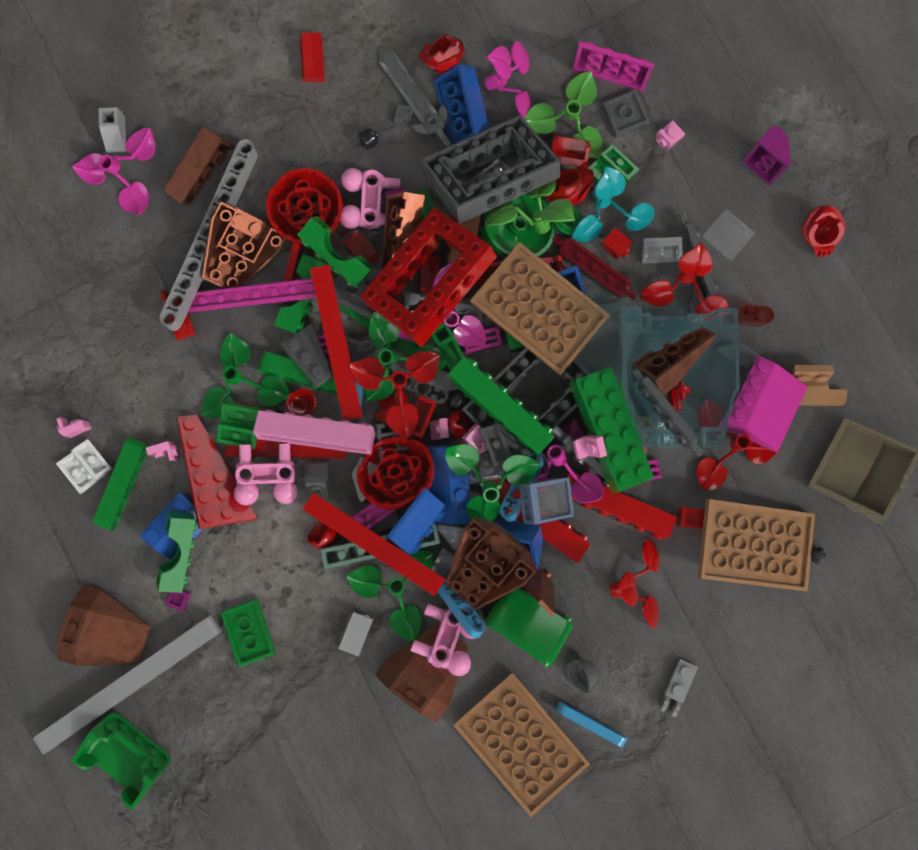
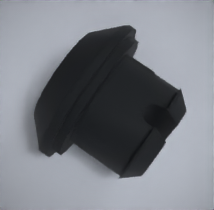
(816, 554)

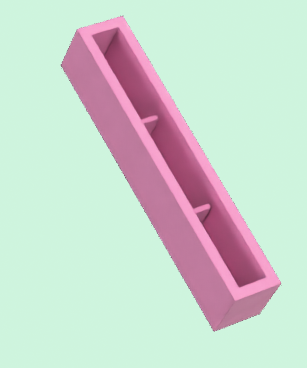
(314, 432)

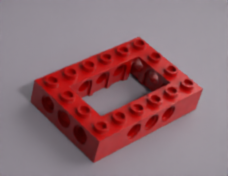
(448, 291)

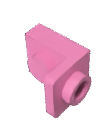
(669, 135)
(75, 428)
(439, 429)
(474, 438)
(589, 446)
(160, 450)

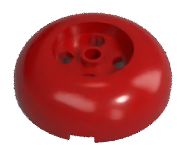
(302, 184)
(402, 492)

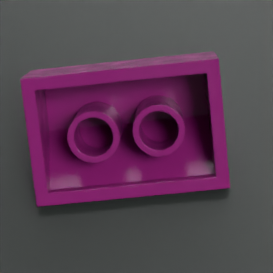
(770, 155)

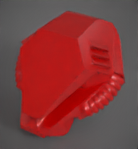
(433, 57)
(569, 189)
(823, 229)

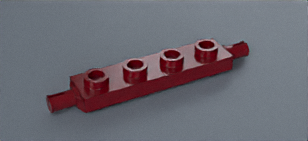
(595, 267)

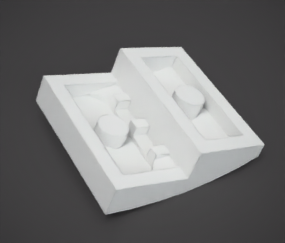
(84, 466)

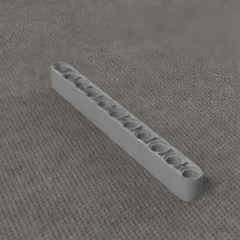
(193, 257)
(127, 685)

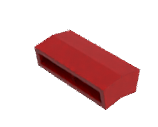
(312, 57)
(428, 272)

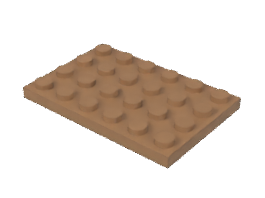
(539, 308)
(756, 545)
(521, 744)

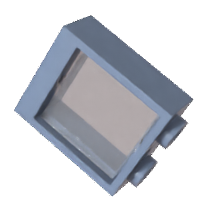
(546, 500)

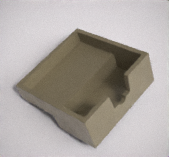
(864, 470)

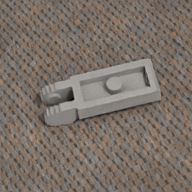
(678, 685)

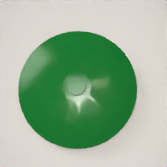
(507, 236)

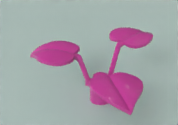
(501, 61)
(93, 169)
(470, 327)
(589, 486)

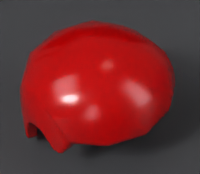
(301, 402)
(458, 424)
(321, 536)

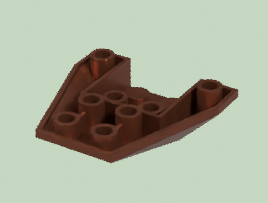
(237, 246)
(488, 564)
(100, 631)
(417, 681)

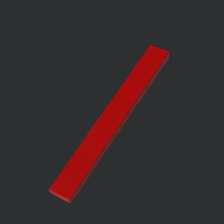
(336, 342)
(374, 544)

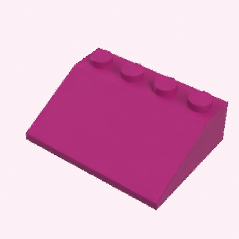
(612, 66)
(766, 404)

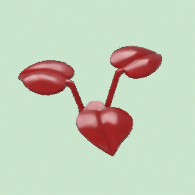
(692, 263)
(422, 367)
(713, 475)
(627, 588)

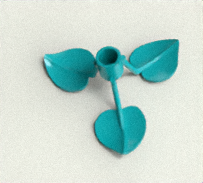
(609, 185)

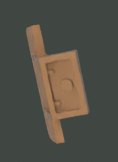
(818, 390)

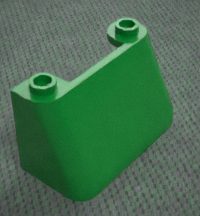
(529, 625)
(124, 755)

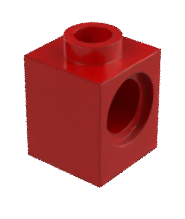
(617, 244)

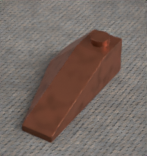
(673, 361)
(542, 590)

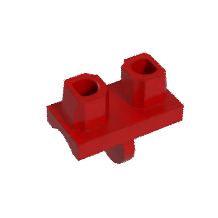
(677, 395)

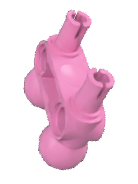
(353, 181)
(263, 473)
(456, 662)

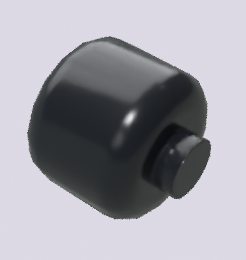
(368, 138)
(457, 400)

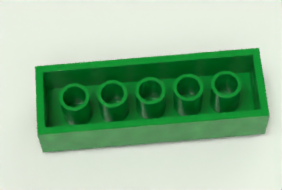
(500, 406)
(608, 416)

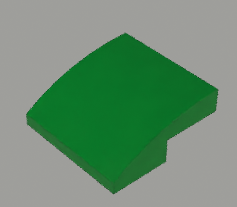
(616, 159)
(237, 424)

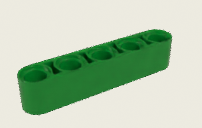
(287, 370)
(120, 484)

